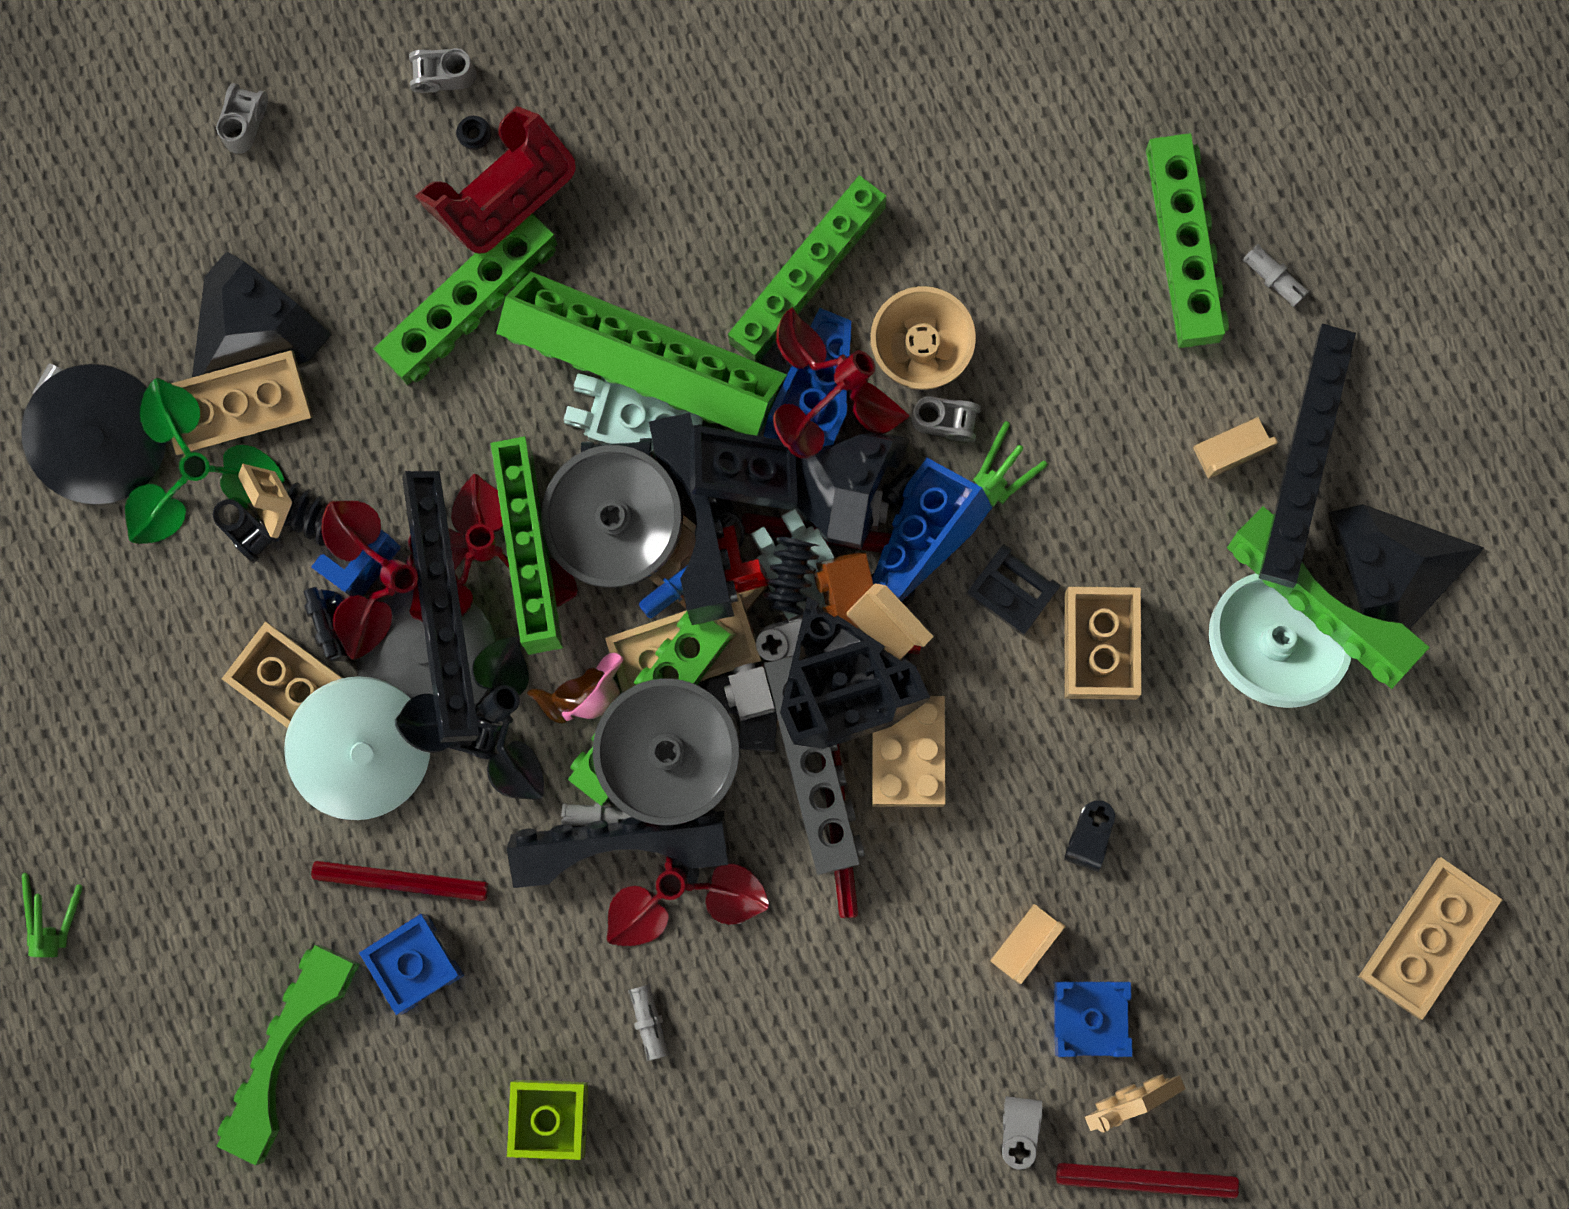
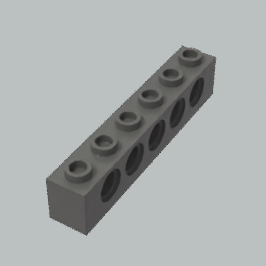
(826, 856)

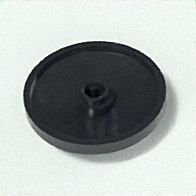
(88, 434)

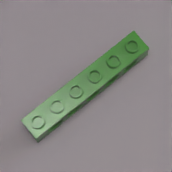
(1181, 154)
(808, 268)
(447, 300)
(526, 546)
(713, 639)

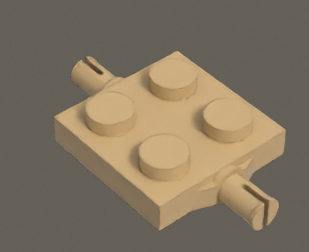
(1133, 1102)

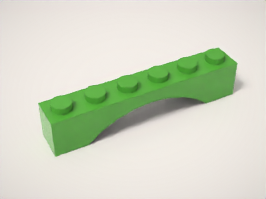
(1379, 645)
(254, 1120)

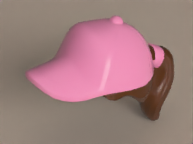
(582, 696)

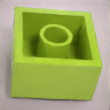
(547, 1119)

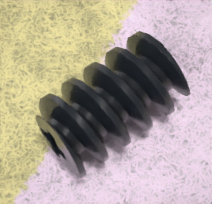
(306, 515)
(791, 575)

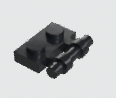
(321, 607)

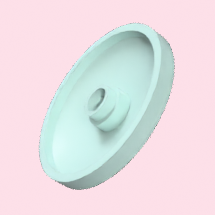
(1272, 647)
(348, 750)

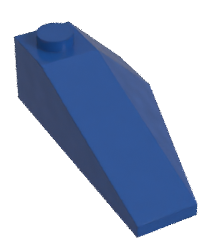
(808, 387)
(933, 522)

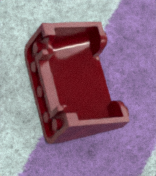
(508, 189)

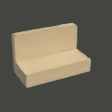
(1234, 447)
(266, 496)
(888, 621)
(1027, 944)

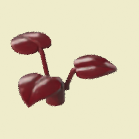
(872, 407)
(477, 517)
(347, 531)
(638, 917)

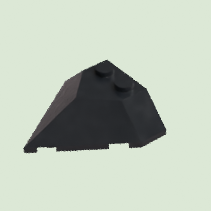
(249, 320)
(841, 482)
(1398, 563)
(844, 683)

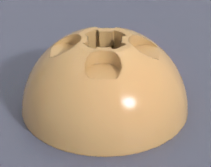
(935, 324)

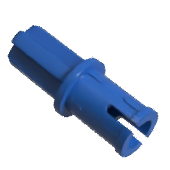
(663, 596)

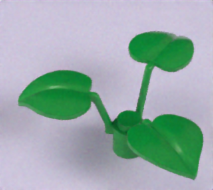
(169, 413)

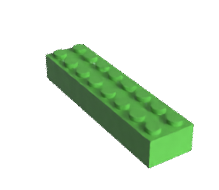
(640, 354)

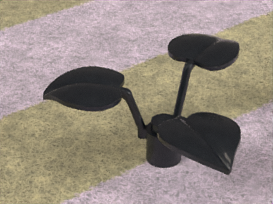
(504, 672)

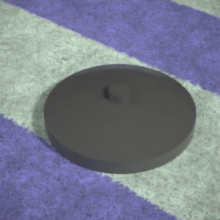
(612, 516)
(403, 654)
(665, 751)

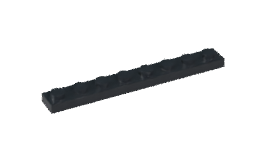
(1307, 456)
(440, 607)

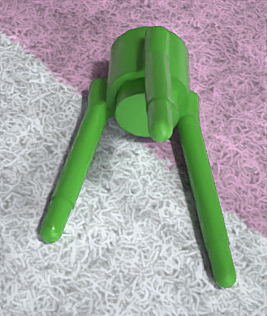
(994, 483)
(40, 939)

